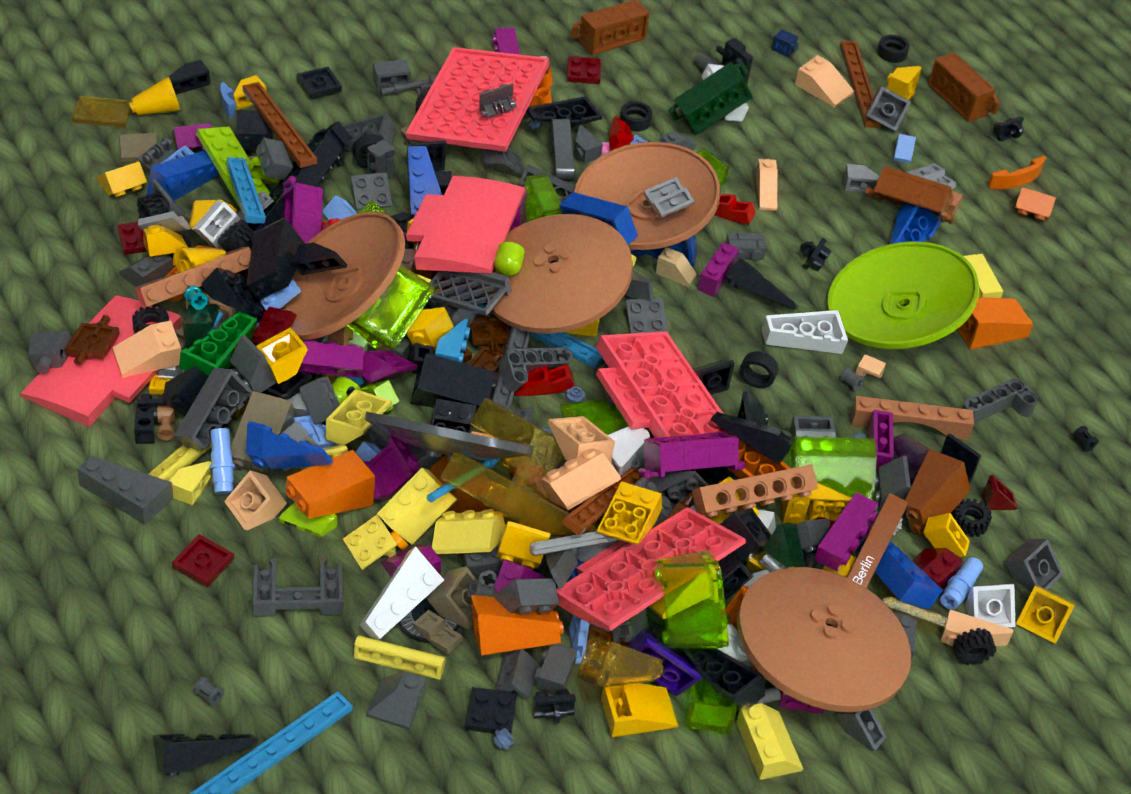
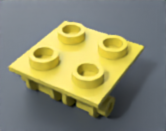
(370, 542)

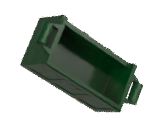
(712, 98)

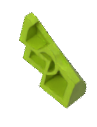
(317, 526)

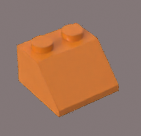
(1035, 204)

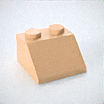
(255, 500)

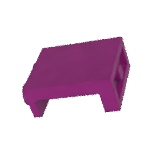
(392, 468)

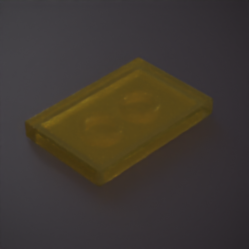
(102, 111)
(915, 610)

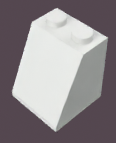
(627, 447)

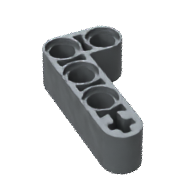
(562, 148)
(518, 362)
(1011, 393)

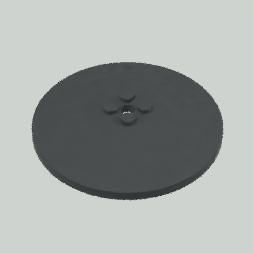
(446, 441)

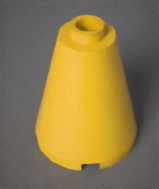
(156, 99)
(191, 257)

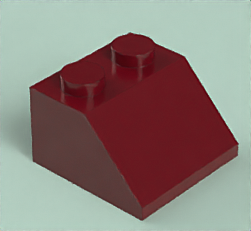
(938, 564)

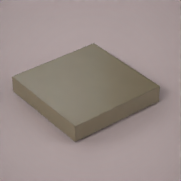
(135, 145)

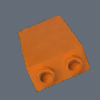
(995, 323)
(333, 487)
(503, 631)

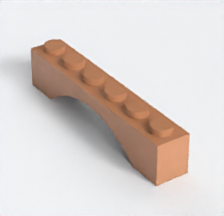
(177, 283)
(944, 419)

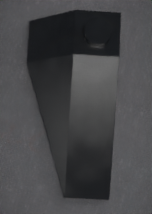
(578, 110)
(749, 278)
(765, 439)
(727, 675)
(183, 753)

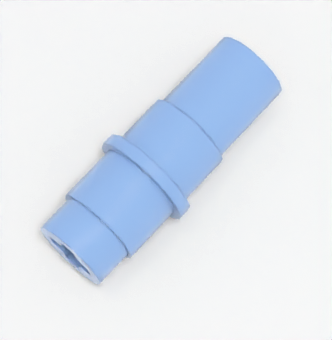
(221, 461)
(961, 583)

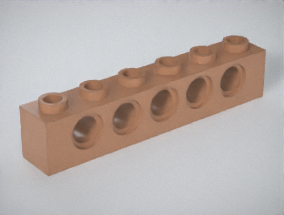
(803, 477)

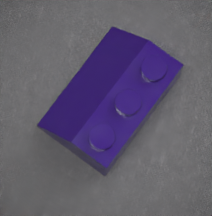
(677, 671)

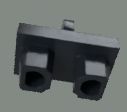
(1009, 128)
(816, 254)
(554, 706)

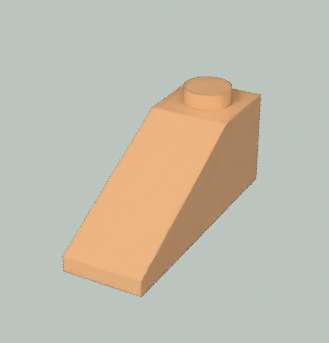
(767, 184)
(960, 622)

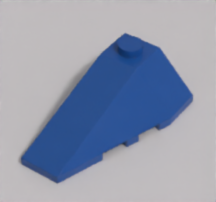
(281, 451)

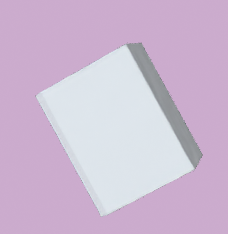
(992, 604)

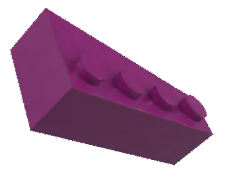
(847, 532)

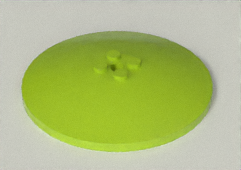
(926, 276)

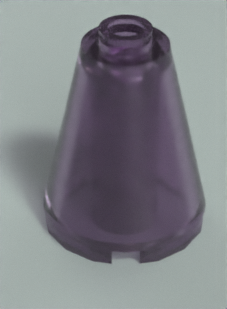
(913, 450)

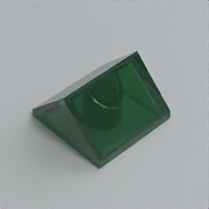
(198, 322)
(786, 546)

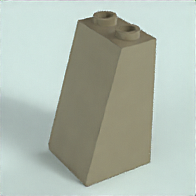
(265, 410)

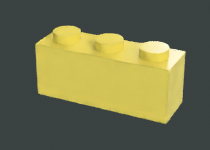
(988, 284)

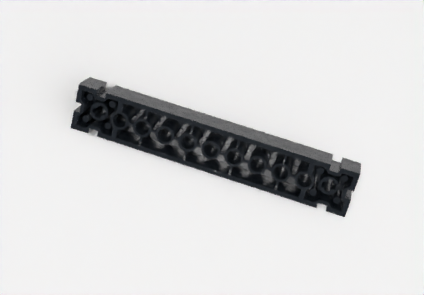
(326, 146)

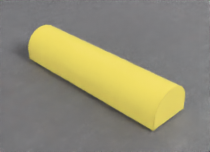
(179, 459)
(399, 657)

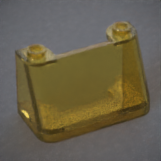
(615, 665)

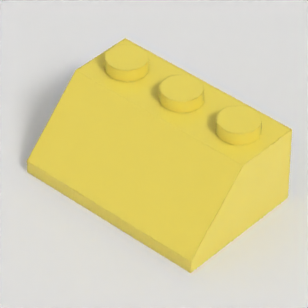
(348, 419)
(410, 511)
(468, 532)
(767, 741)

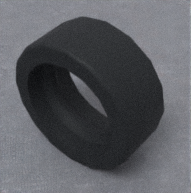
(890, 55)
(640, 109)
(362, 143)
(763, 360)

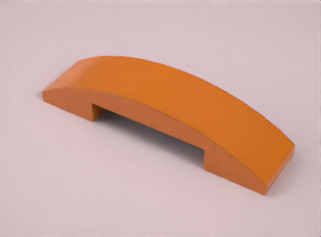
(1005, 180)

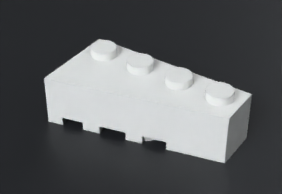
(807, 331)
(404, 591)

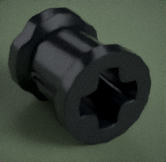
(1085, 438)

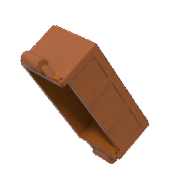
(612, 27)
(963, 87)
(915, 190)

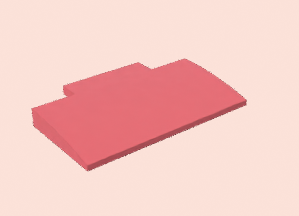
(464, 225)
(655, 385)
(89, 389)
(622, 577)

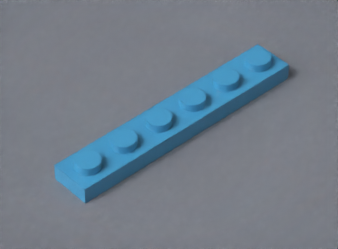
(245, 190)

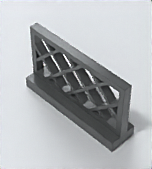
(486, 281)

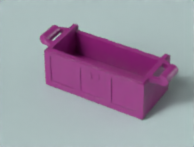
(303, 208)
(689, 453)

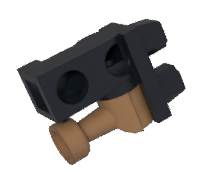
(148, 413)

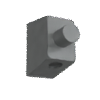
(48, 350)

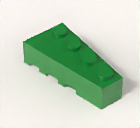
(219, 345)

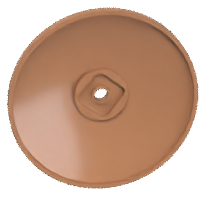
(631, 169)
(576, 290)
(334, 298)
(828, 667)

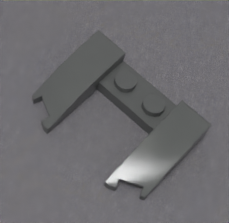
(326, 597)

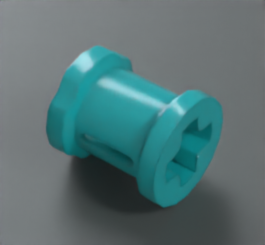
(195, 296)

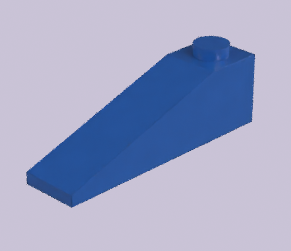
(914, 224)

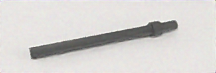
(398, 88)

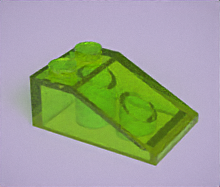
(709, 709)

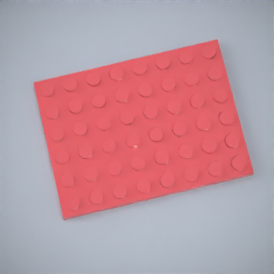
(452, 103)

